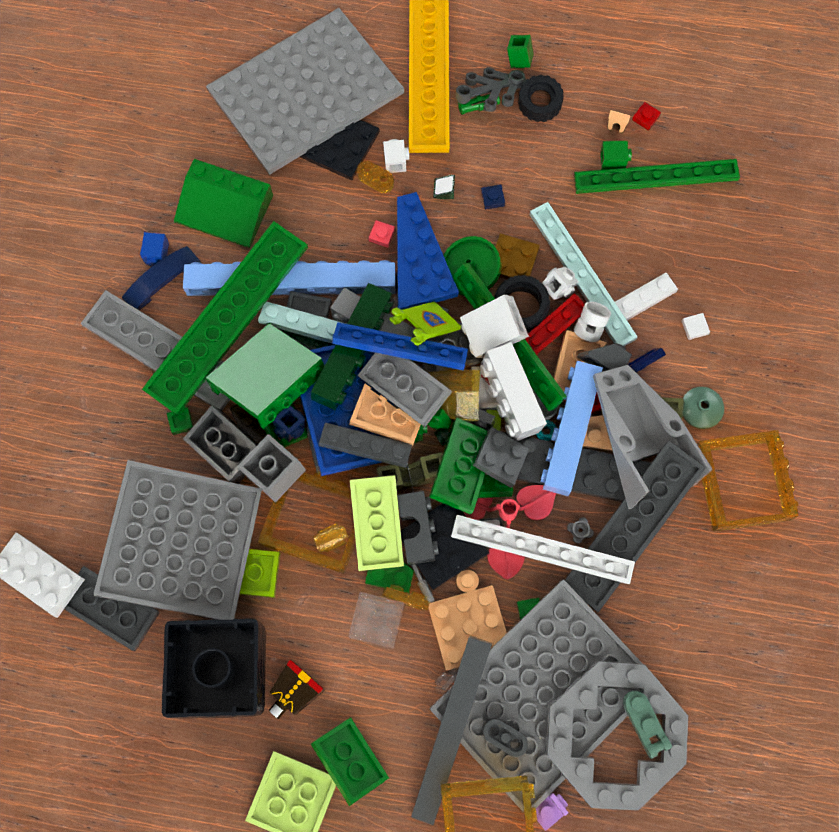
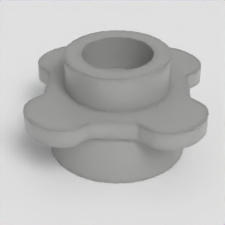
(579, 536)

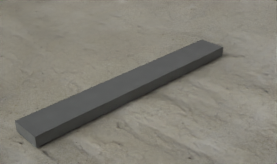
(451, 729)

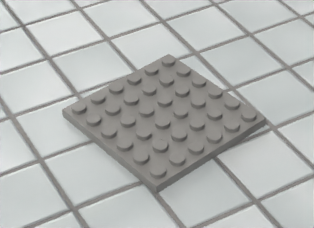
(178, 542)

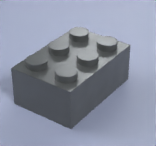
(221, 443)

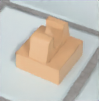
(620, 118)

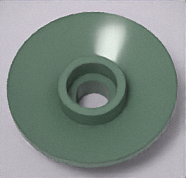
(698, 416)

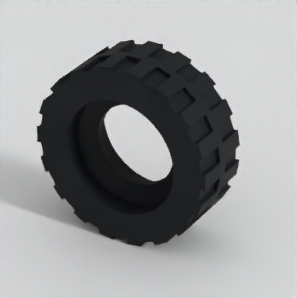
(541, 83)

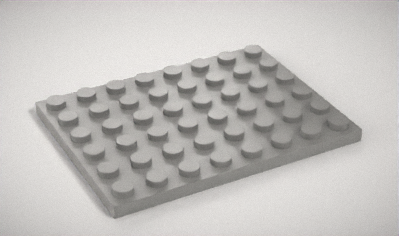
(304, 90)
(530, 671)

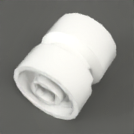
(592, 321)

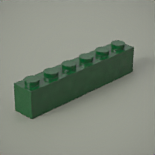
(344, 360)

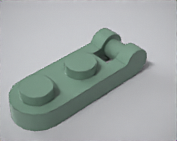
(645, 723)

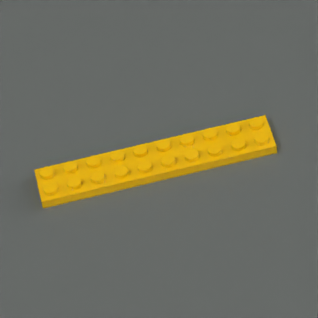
(429, 76)

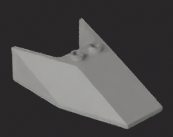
(640, 427)

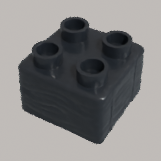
(214, 669)

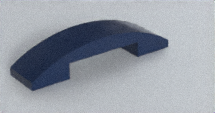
(157, 277)

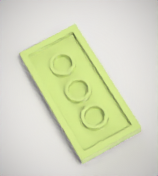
(376, 522)

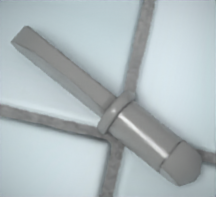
(423, 584)

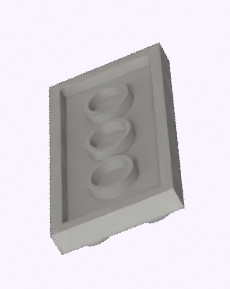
(405, 386)

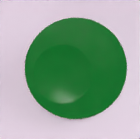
(479, 254)

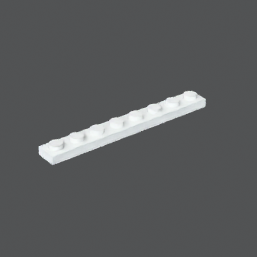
(543, 549)

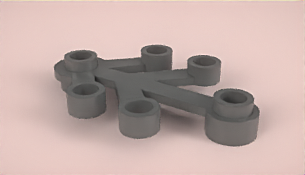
(512, 80)

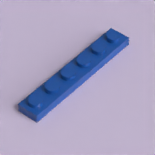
(399, 346)

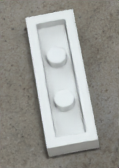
(646, 296)

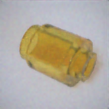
(330, 537)

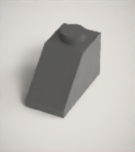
(608, 356)

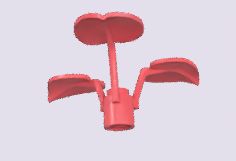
(536, 506)

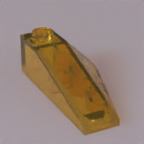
(465, 394)

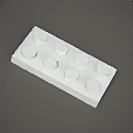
(38, 575)

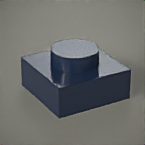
(493, 196)

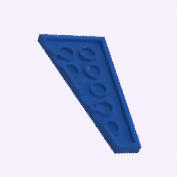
(420, 262)

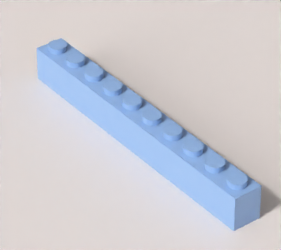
(304, 277)

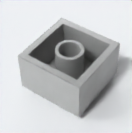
(271, 468)

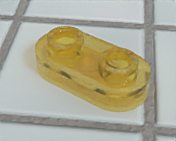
(373, 177)

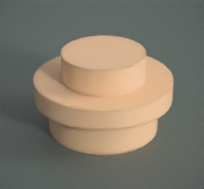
(467, 581)

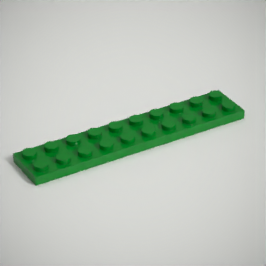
(225, 318)

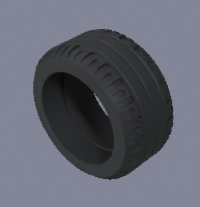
(533, 287)

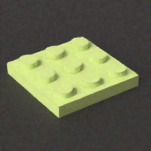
(291, 796)

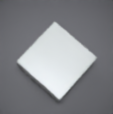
(695, 326)

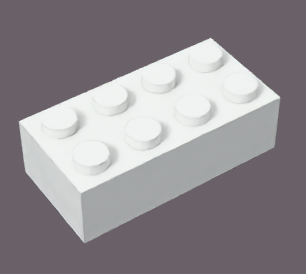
(512, 392)

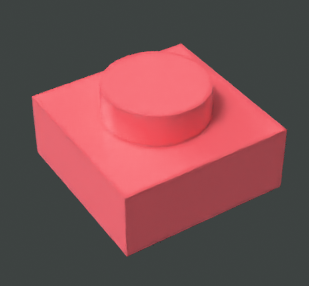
(382, 234)

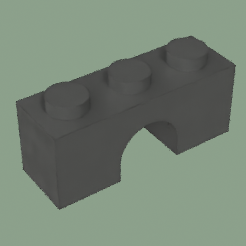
(422, 547)

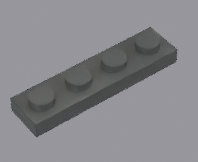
(365, 445)

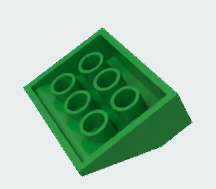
(222, 203)

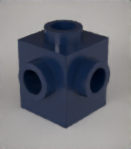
(291, 417)

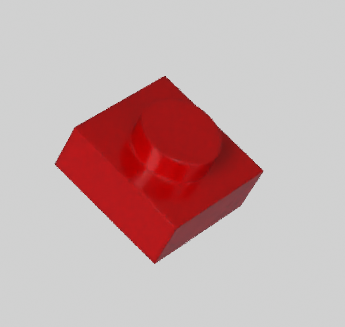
(646, 116)

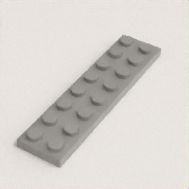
(140, 338)

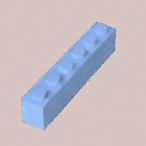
(572, 429)

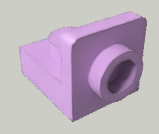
(551, 810)

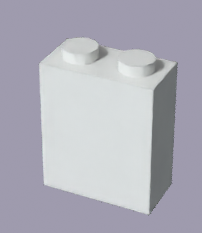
(493, 325)

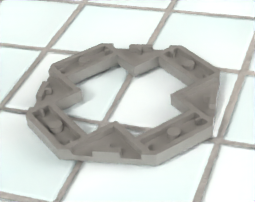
(580, 770)

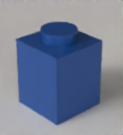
(154, 248)

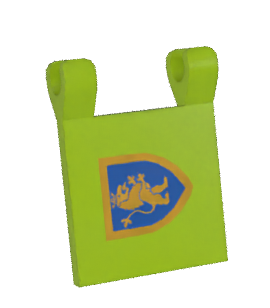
(428, 319)

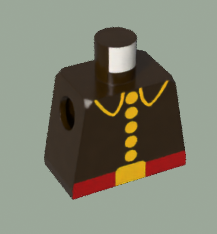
(293, 690)

